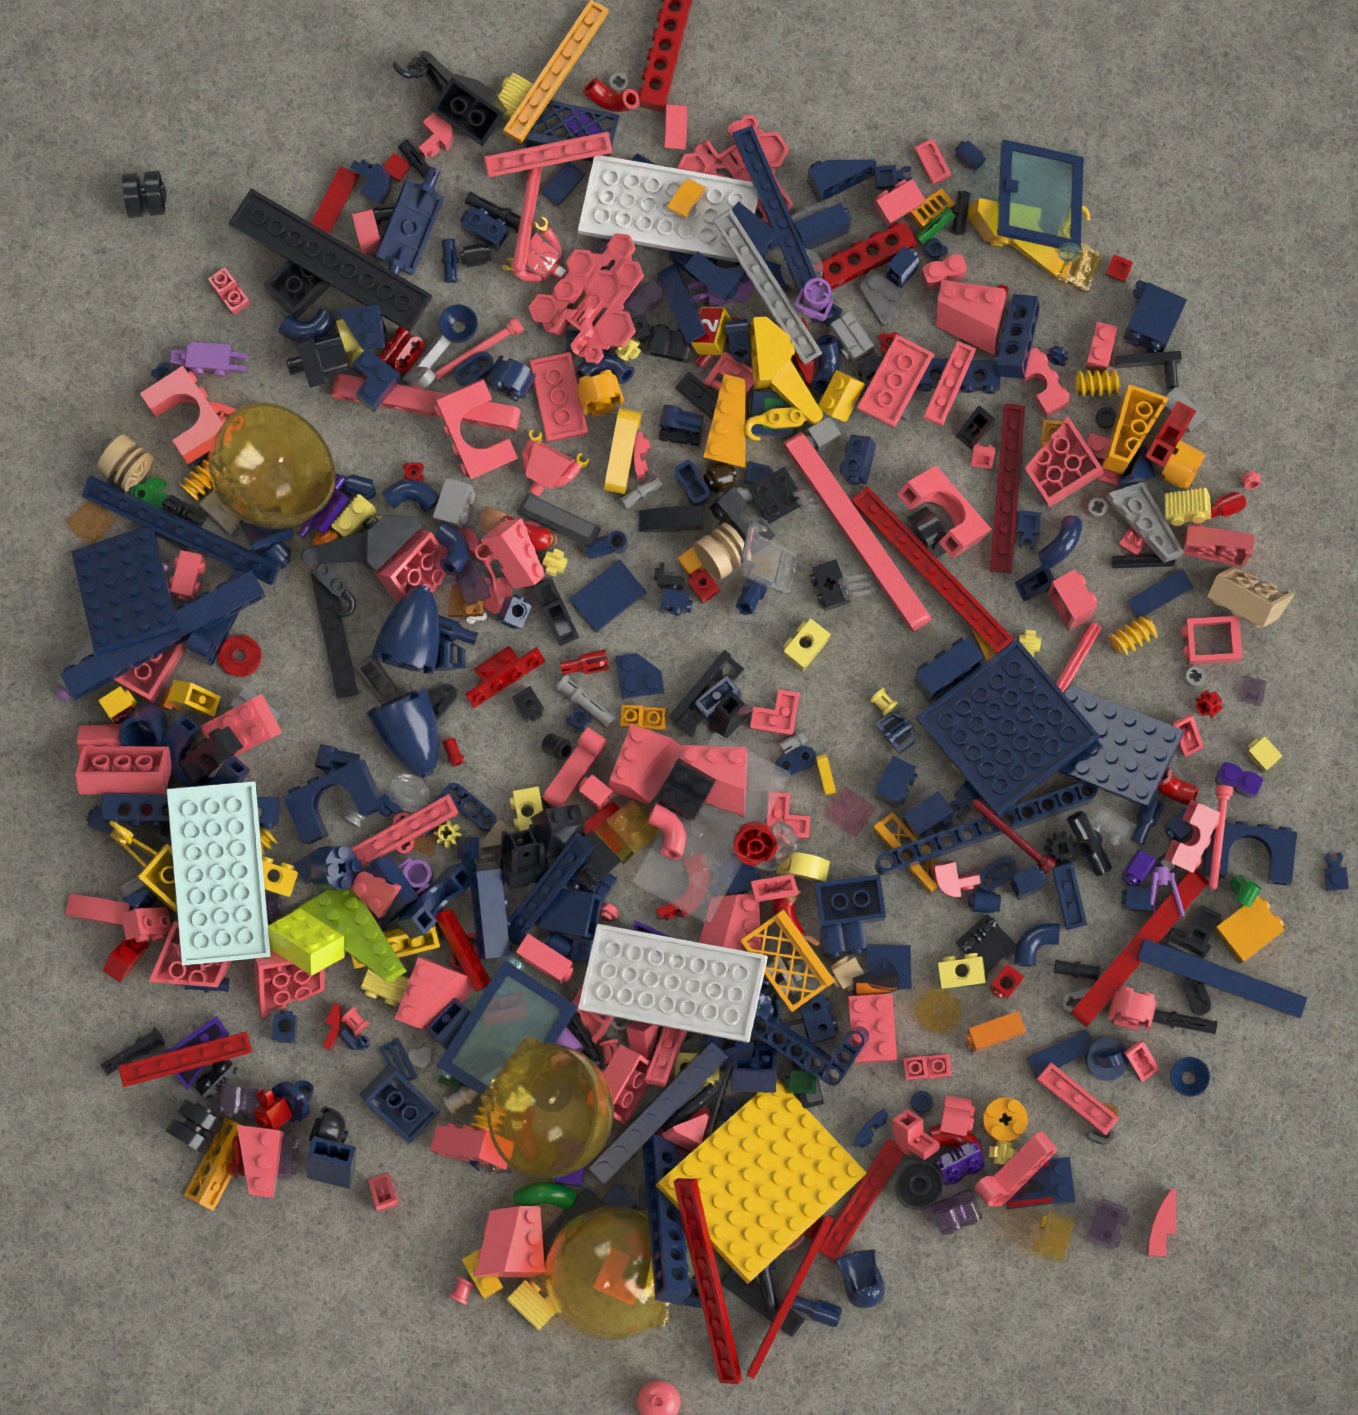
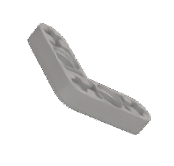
(419, 374)

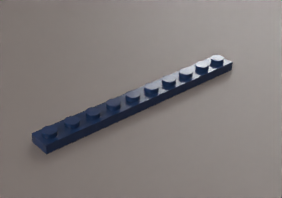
(775, 208)
(180, 530)

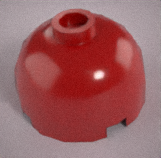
(754, 843)

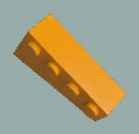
(1133, 422)
(727, 432)

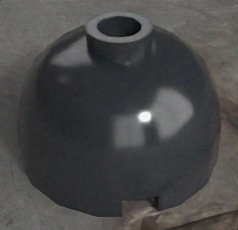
(329, 1126)

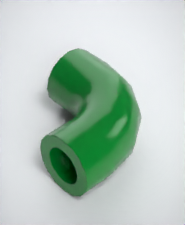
(545, 1193)

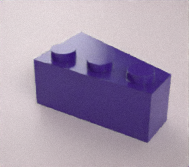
(210, 1031)

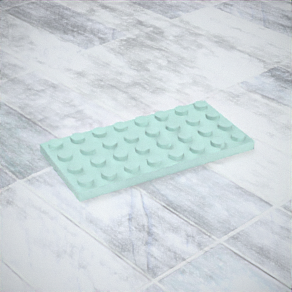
(218, 873)

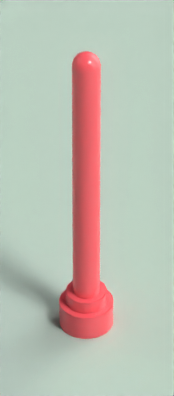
(512, 328)
(1223, 795)

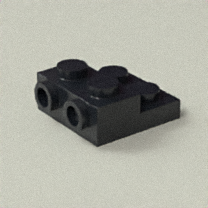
(685, 789)

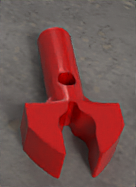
(237, 1160)

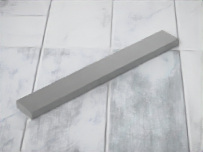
(767, 285)

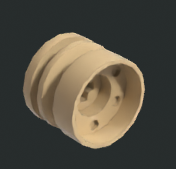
(125, 462)
(720, 551)

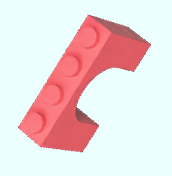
(181, 388)
(452, 409)
(937, 488)

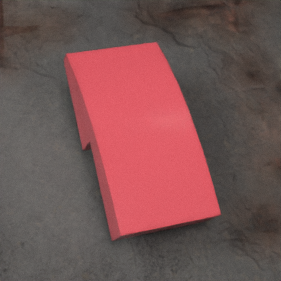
(675, 126)
(229, 291)
(640, 450)
(928, 1067)

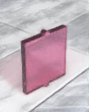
(850, 811)

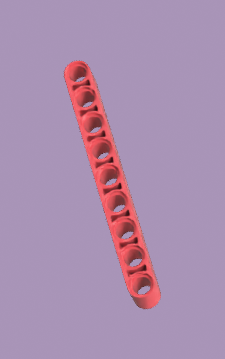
(423, 401)

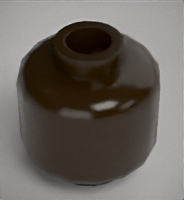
(720, 477)

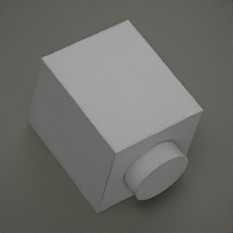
(823, 433)

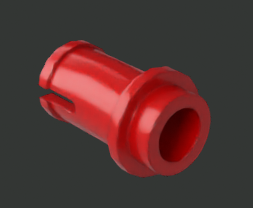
(453, 752)

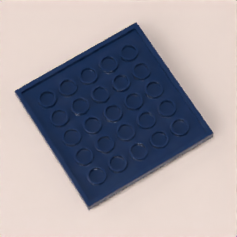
(1007, 727)

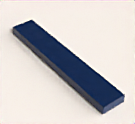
(548, 887)

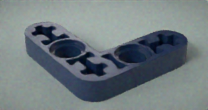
(470, 798)

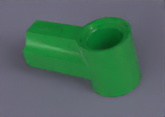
(1244, 890)

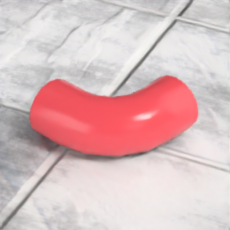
(672, 829)

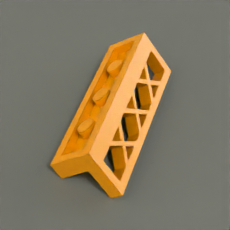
(890, 840)
(214, 1183)

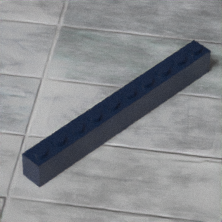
(191, 617)

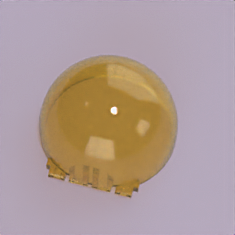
(271, 466)
(548, 1110)
(604, 1275)

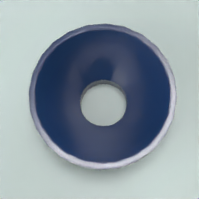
(458, 313)
(1201, 1074)

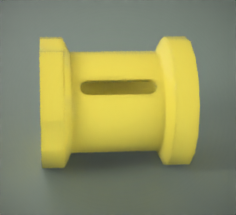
(883, 701)

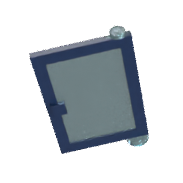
(1041, 197)
(502, 1017)

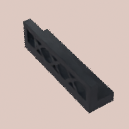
(703, 683)

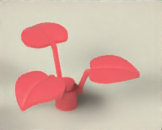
(500, 586)

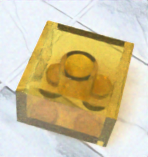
(627, 831)
(1054, 1237)

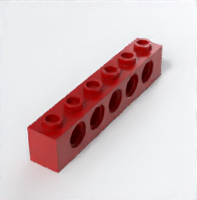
(658, 98)
(898, 231)

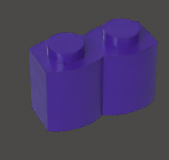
(1243, 782)
(1138, 868)

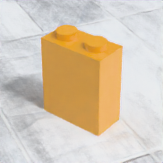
(1250, 929)

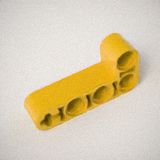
(622, 450)

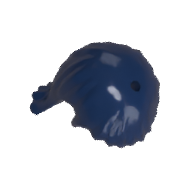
(862, 1278)

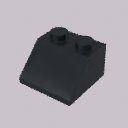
(557, 827)

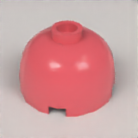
(658, 1398)

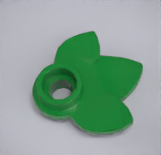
(152, 491)

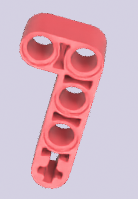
(574, 770)
(1017, 1171)

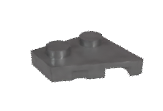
(881, 295)

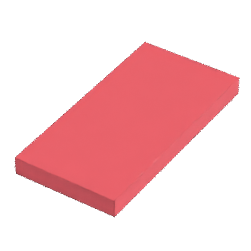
(895, 381)
(558, 397)

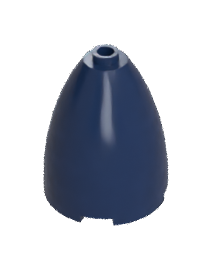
(410, 633)
(408, 731)

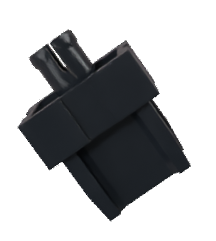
(319, 358)
(522, 861)

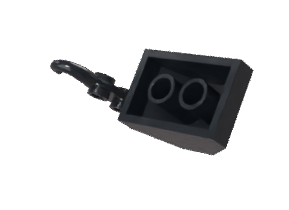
(461, 100)
(371, 546)

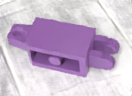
(743, 294)
(208, 358)

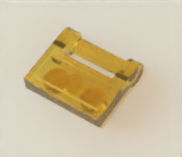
(1083, 270)

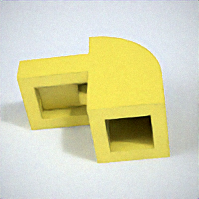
(350, 344)
(805, 866)

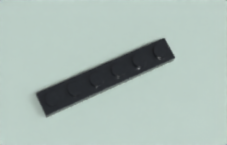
(335, 641)

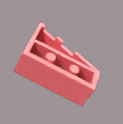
(515, 553)
(466, 1145)
(260, 1158)

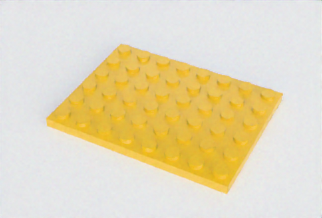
(765, 1179)

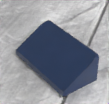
(707, 701)
(141, 899)

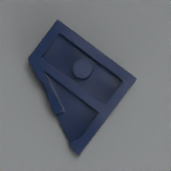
(365, 325)

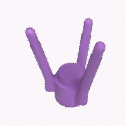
(1160, 877)

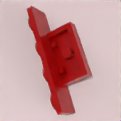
(501, 672)

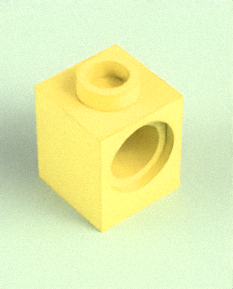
(1263, 753)

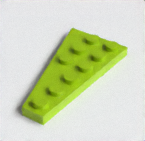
(362, 935)

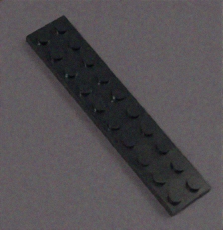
(330, 259)

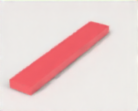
(548, 154)
(406, 830)

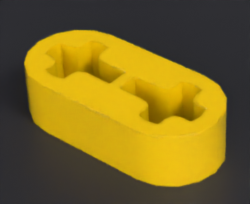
(825, 774)

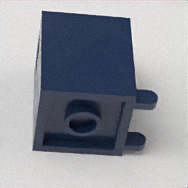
(1153, 317)

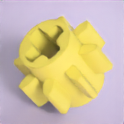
(629, 351)
(555, 562)
(1031, 641)
(451, 839)
(1002, 1152)

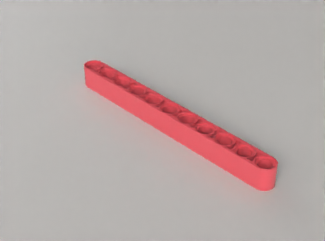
(857, 531)

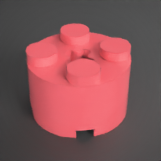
(1132, 1009)

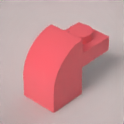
(441, 135)
(948, 881)
(910, 1136)

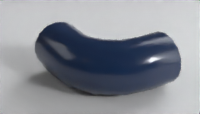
(318, 326)
(828, 362)
(618, 366)
(411, 490)
(1063, 543)
(457, 549)
(1032, 940)

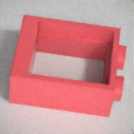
(1234, 640)
(545, 959)

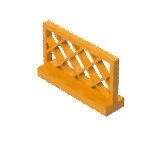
(804, 951)

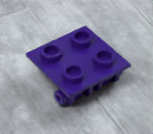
(970, 1164)

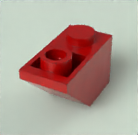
(124, 959)

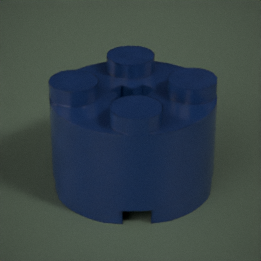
(510, 378)
(334, 867)

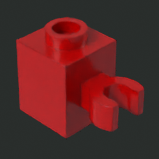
(272, 1111)

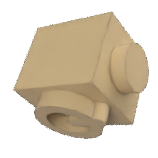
(844, 971)

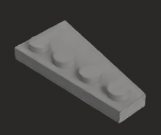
(1146, 519)

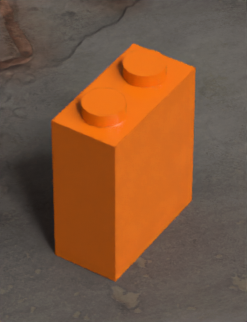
(994, 1032)

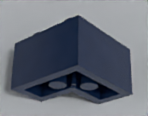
(379, 379)
(894, 782)
(756, 1072)

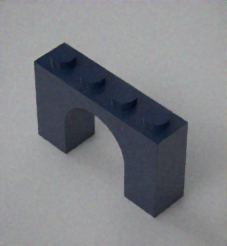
(726, 281)
(179, 742)
(304, 801)
(1278, 842)

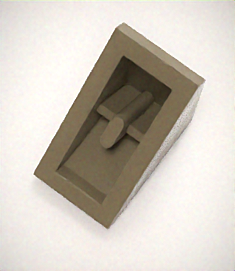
(493, 838)

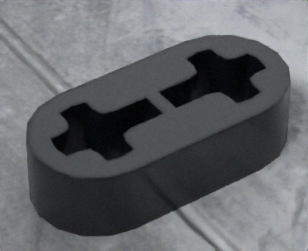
(447, 703)
(1192, 1000)

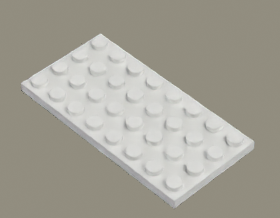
(634, 201)
(673, 983)

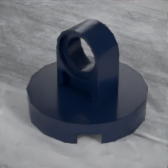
(1106, 1058)
(294, 1097)

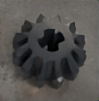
(1053, 849)

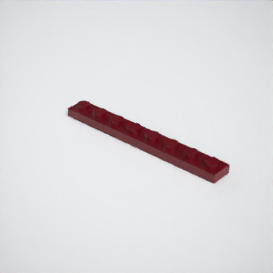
(1007, 488)

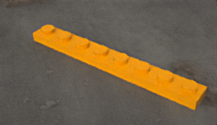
(555, 71)

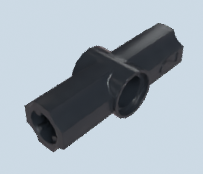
(1089, 843)

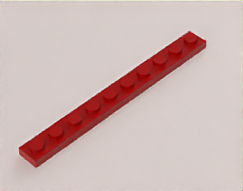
(932, 570)
(707, 1280)

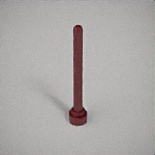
(1043, 862)

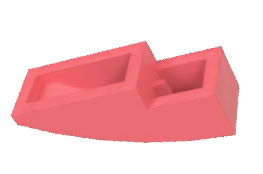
(96, 909)
(1162, 1225)

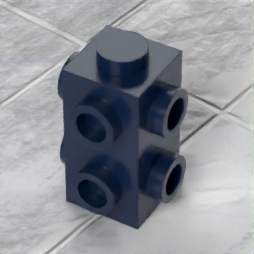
(484, 228)
(858, 459)

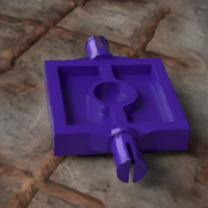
(325, 517)

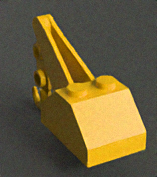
(984, 217)
(773, 368)
(158, 873)

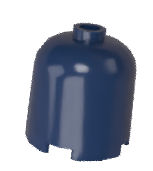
(144, 727)

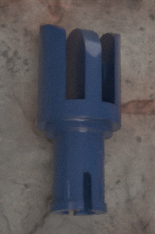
(358, 485)
(452, 630)
(1147, 819)
(819, 1310)

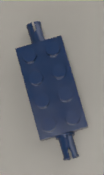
(410, 224)

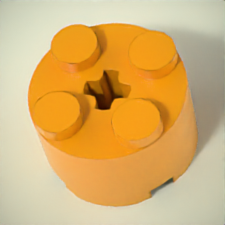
(599, 393)
(1182, 464)
(1011, 1109)

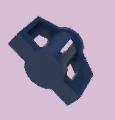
(445, 657)
(896, 732)

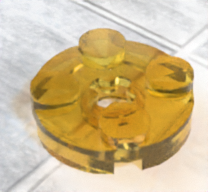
(948, 1018)

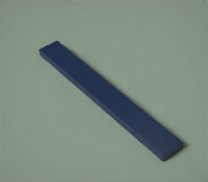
(1221, 978)

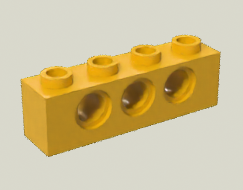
(286, 878)
(405, 946)

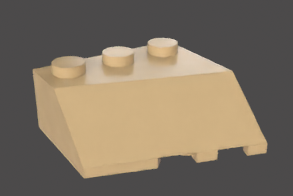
(1248, 598)

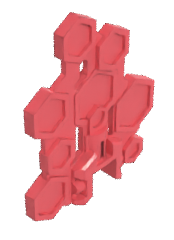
(706, 159)
(603, 290)

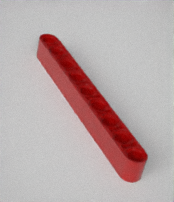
(1126, 961)

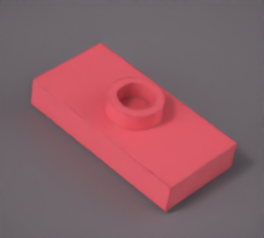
(932, 161)

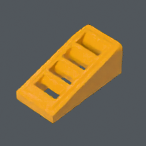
(917, 217)

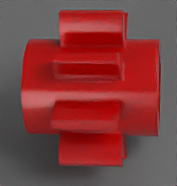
(1209, 703)

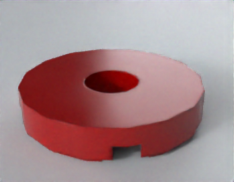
(245, 667)

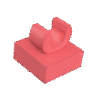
(983, 456)
(1132, 542)

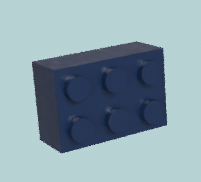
(948, 668)
(850, 901)

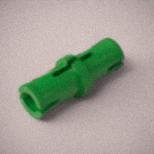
(935, 225)

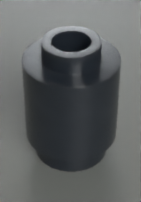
(475, 255)
(556, 746)

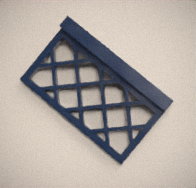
(536, 139)

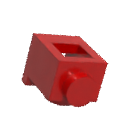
(705, 592)

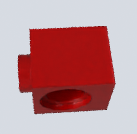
(1010, 973)

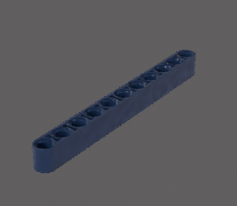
(978, 835)

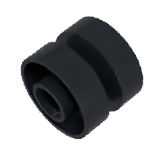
(150, 193)
(197, 1122)
(918, 1185)

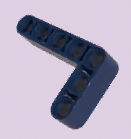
(206, 645)
(810, 1050)

